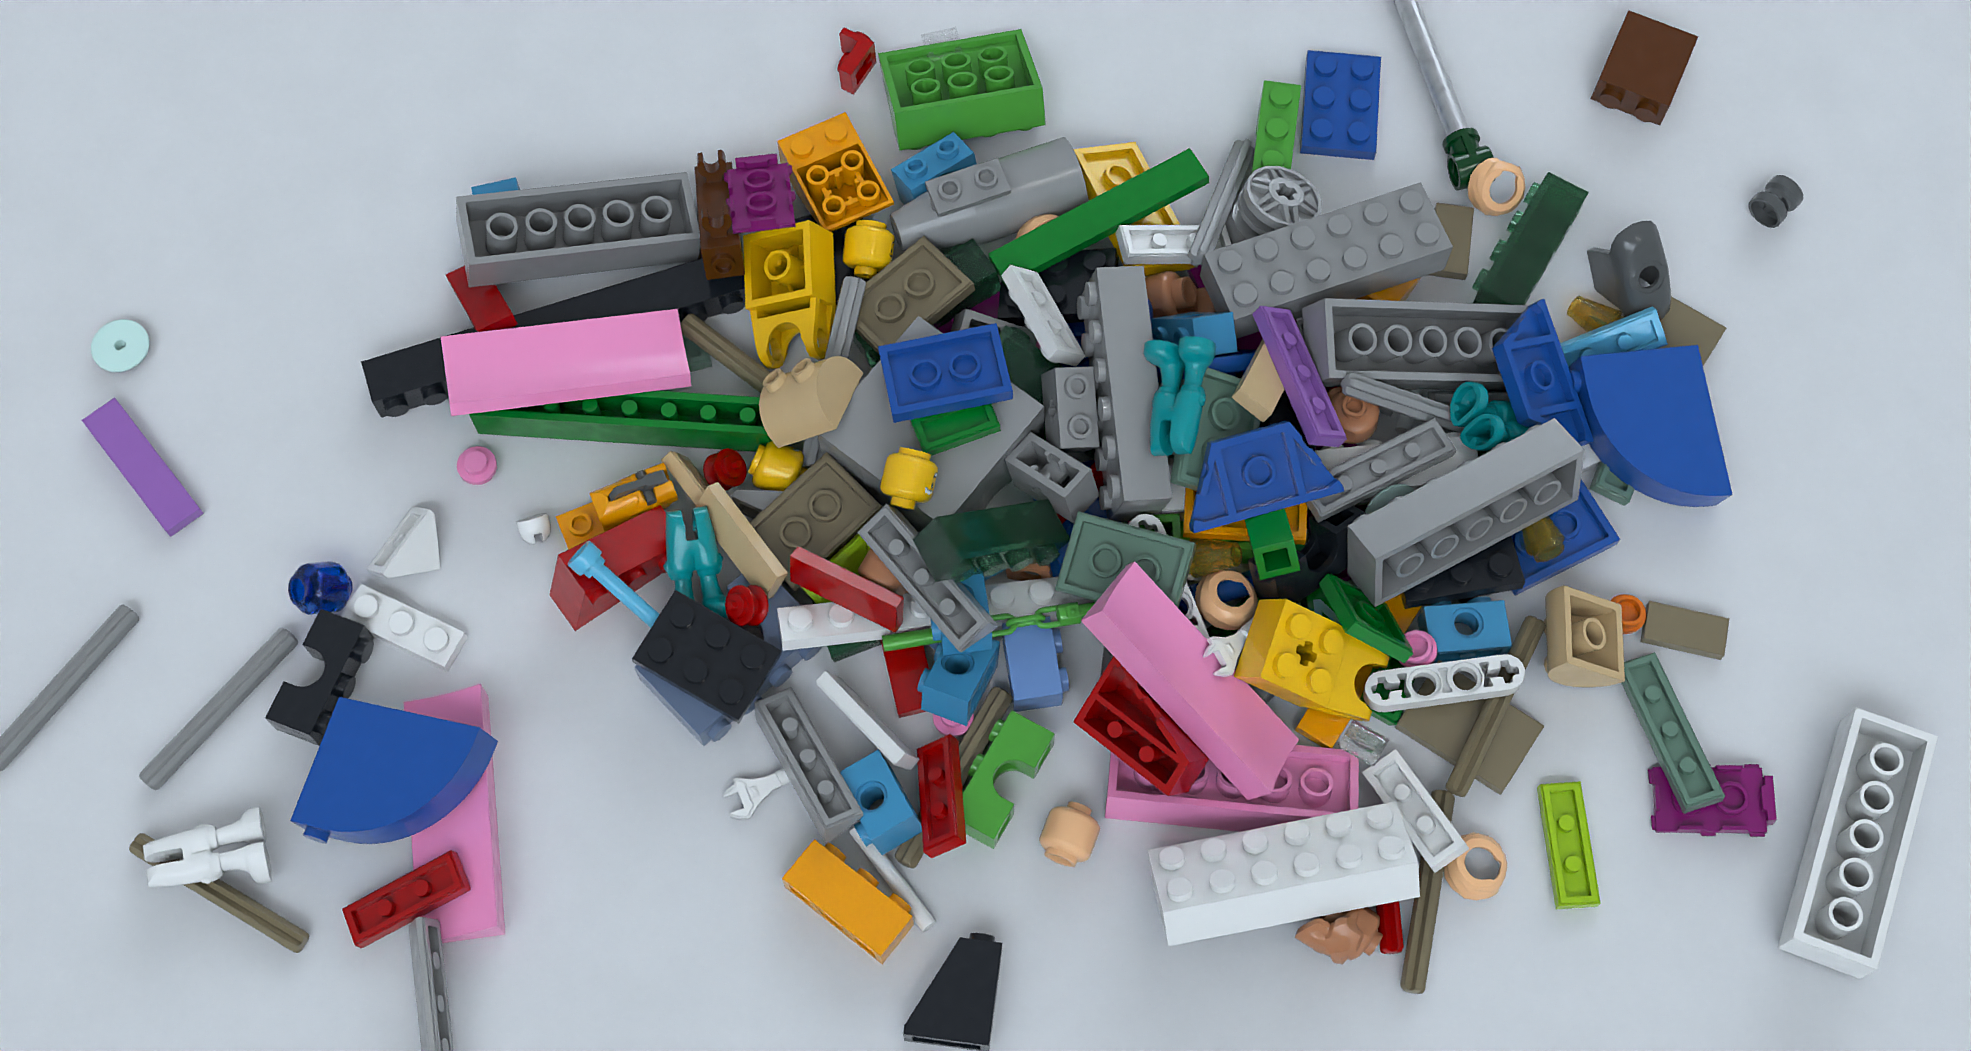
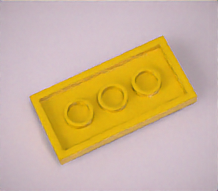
(1111, 166)

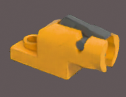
(618, 504)

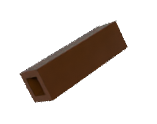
(719, 246)

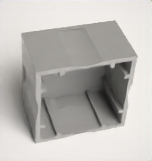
(966, 474)

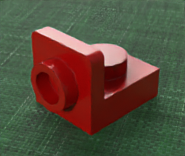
(857, 59)

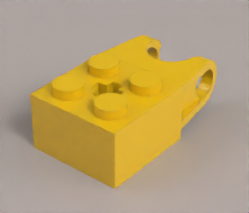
(790, 289)
(1306, 659)

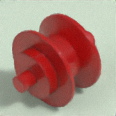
(726, 468)
(746, 605)

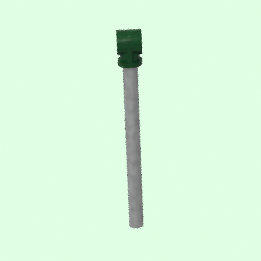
(1460, 140)

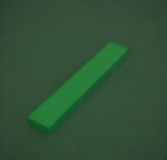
(1103, 215)

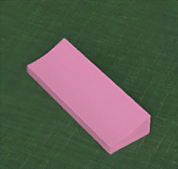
(564, 362)
(1167, 660)
(1308, 786)
(467, 829)

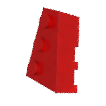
(630, 550)
(1140, 732)

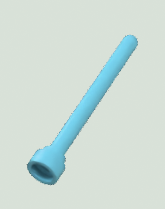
(590, 563)

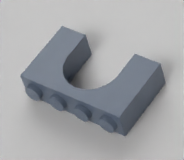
(703, 720)

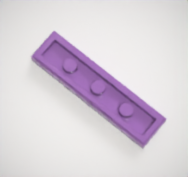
(1299, 377)
(142, 467)

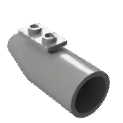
(993, 197)

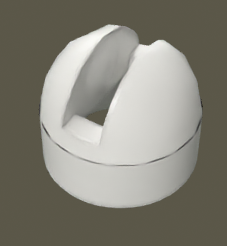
(534, 525)

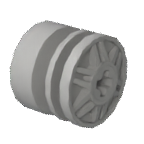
(1270, 201)

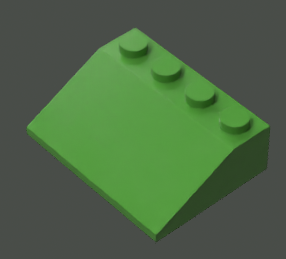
(968, 92)

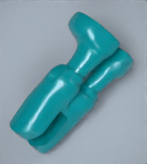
(1177, 411)
(1484, 422)
(697, 555)

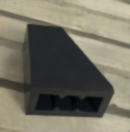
(961, 998)

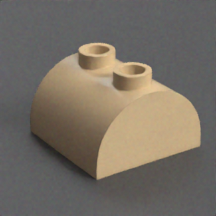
(807, 399)
(1583, 639)

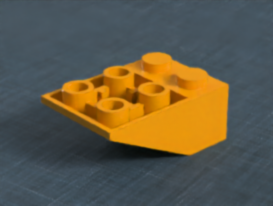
(834, 173)

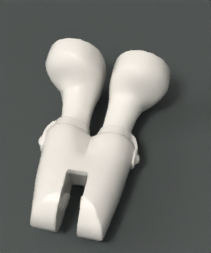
(197, 857)

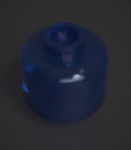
(320, 587)

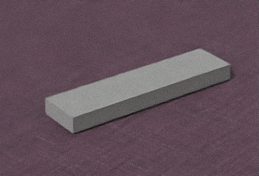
(1385, 467)

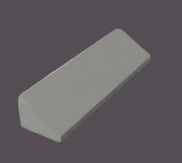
(945, 601)
(807, 763)
(430, 985)

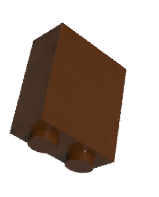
(1644, 68)

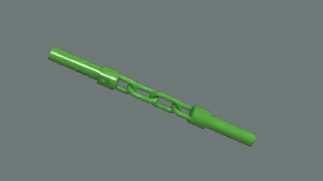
(1066, 615)

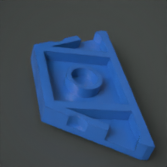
(1539, 375)
(1257, 476)

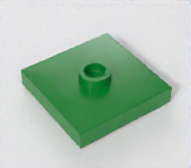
(1364, 621)

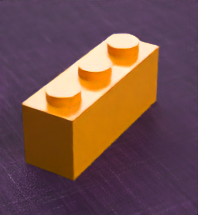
(849, 900)

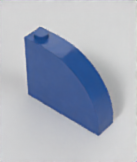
(1655, 423)
(388, 773)

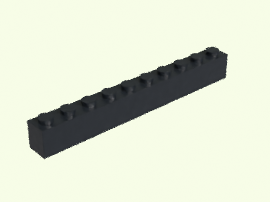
(418, 372)

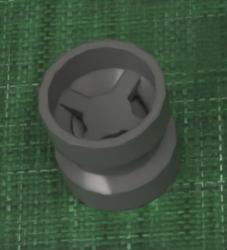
(1780, 196)

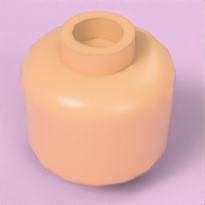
(1069, 834)

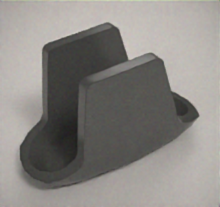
(1632, 255)

